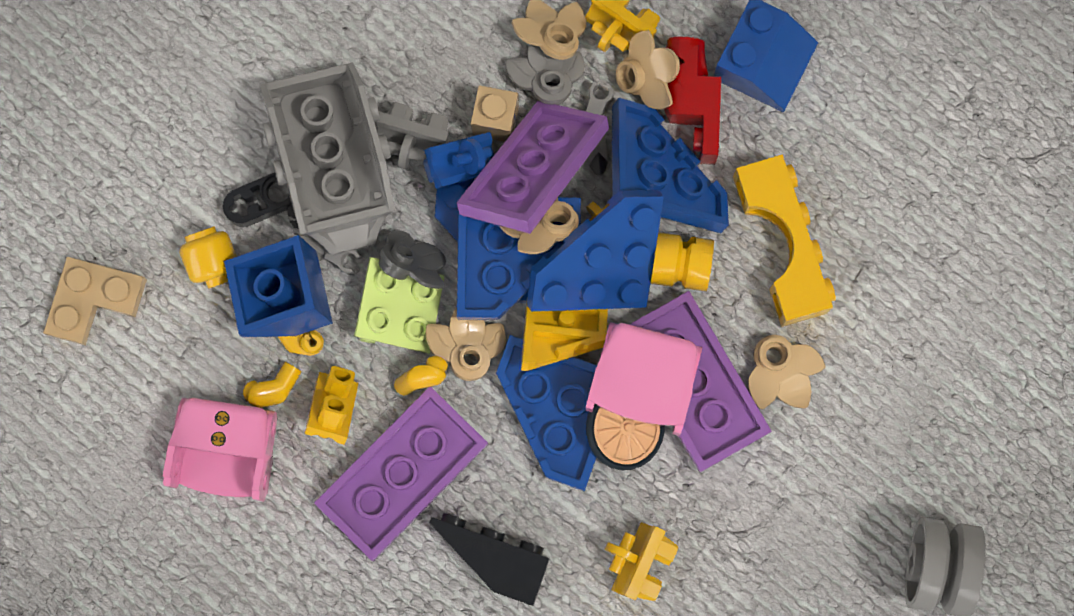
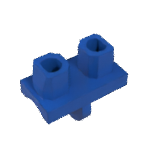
(458, 160)

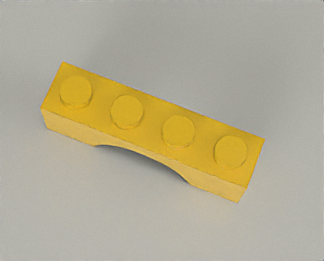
(769, 192)

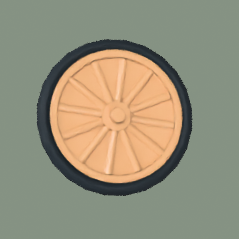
(622, 441)

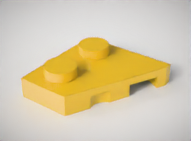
(561, 335)

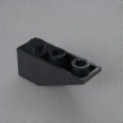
(501, 566)

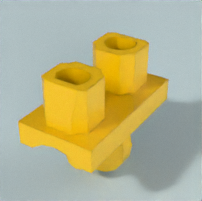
(618, 24)
(332, 405)
(635, 558)

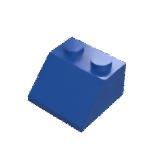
(766, 55)
(278, 290)

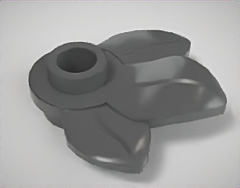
(405, 257)

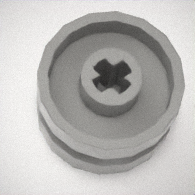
(945, 567)

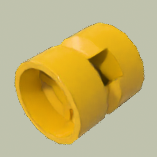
(682, 261)

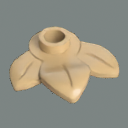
(551, 30)
(648, 71)
(545, 232)
(465, 338)
(786, 378)

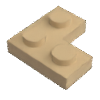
(83, 290)

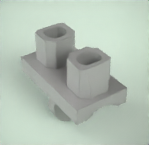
(411, 138)

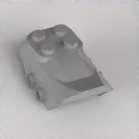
(330, 156)

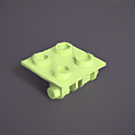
(396, 310)

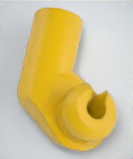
(305, 344)
(422, 376)
(272, 391)

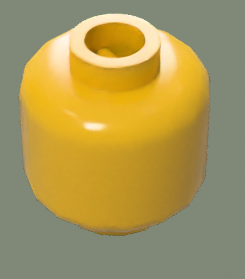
(205, 256)

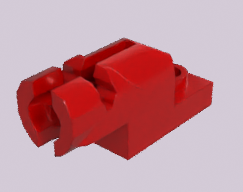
(695, 97)

